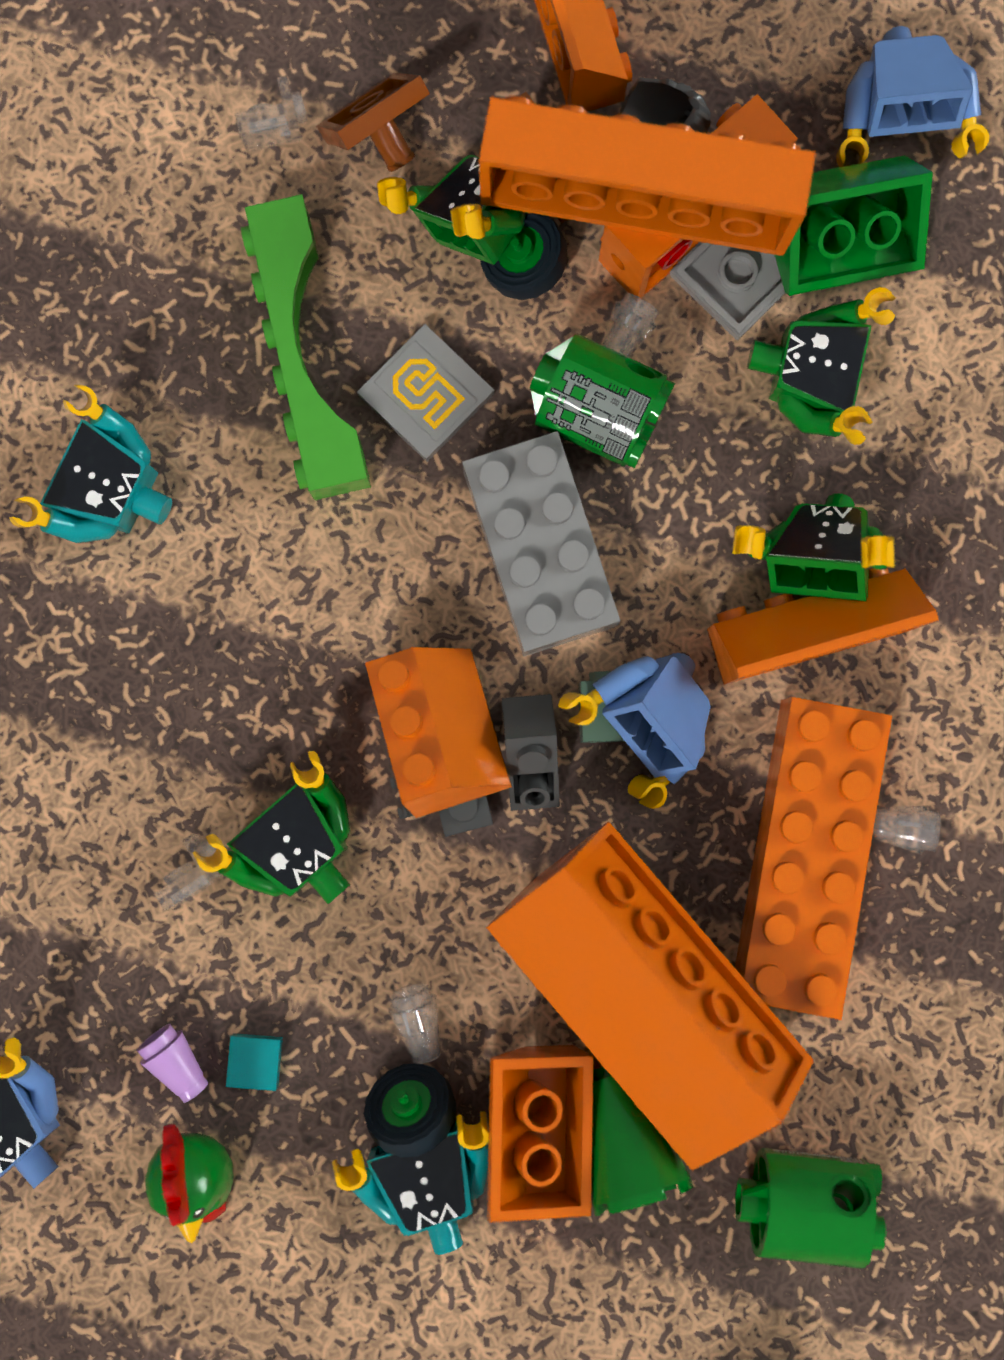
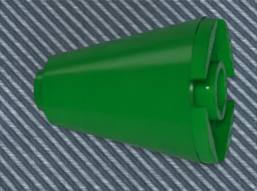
(629, 1154)

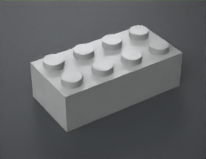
(540, 543)

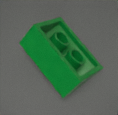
(860, 225)

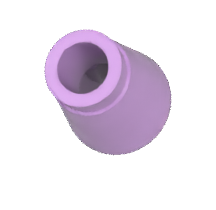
(173, 1062)

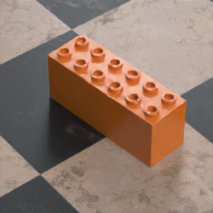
(653, 999)

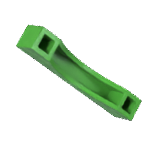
(285, 255)

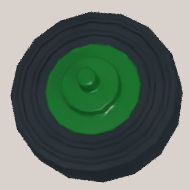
(530, 261)
(410, 1110)

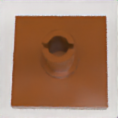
(374, 116)

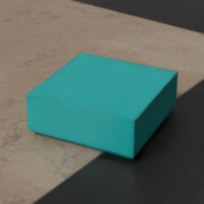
(254, 1062)

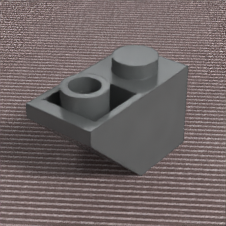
(531, 752)

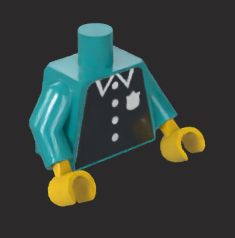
(99, 481)
(425, 1189)

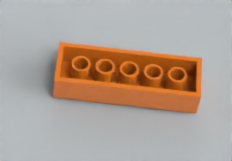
(643, 175)
(812, 855)

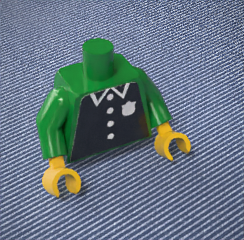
(454, 211)
(822, 366)
(819, 550)
(290, 841)

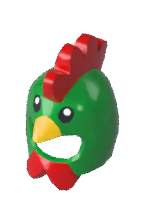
(189, 1180)

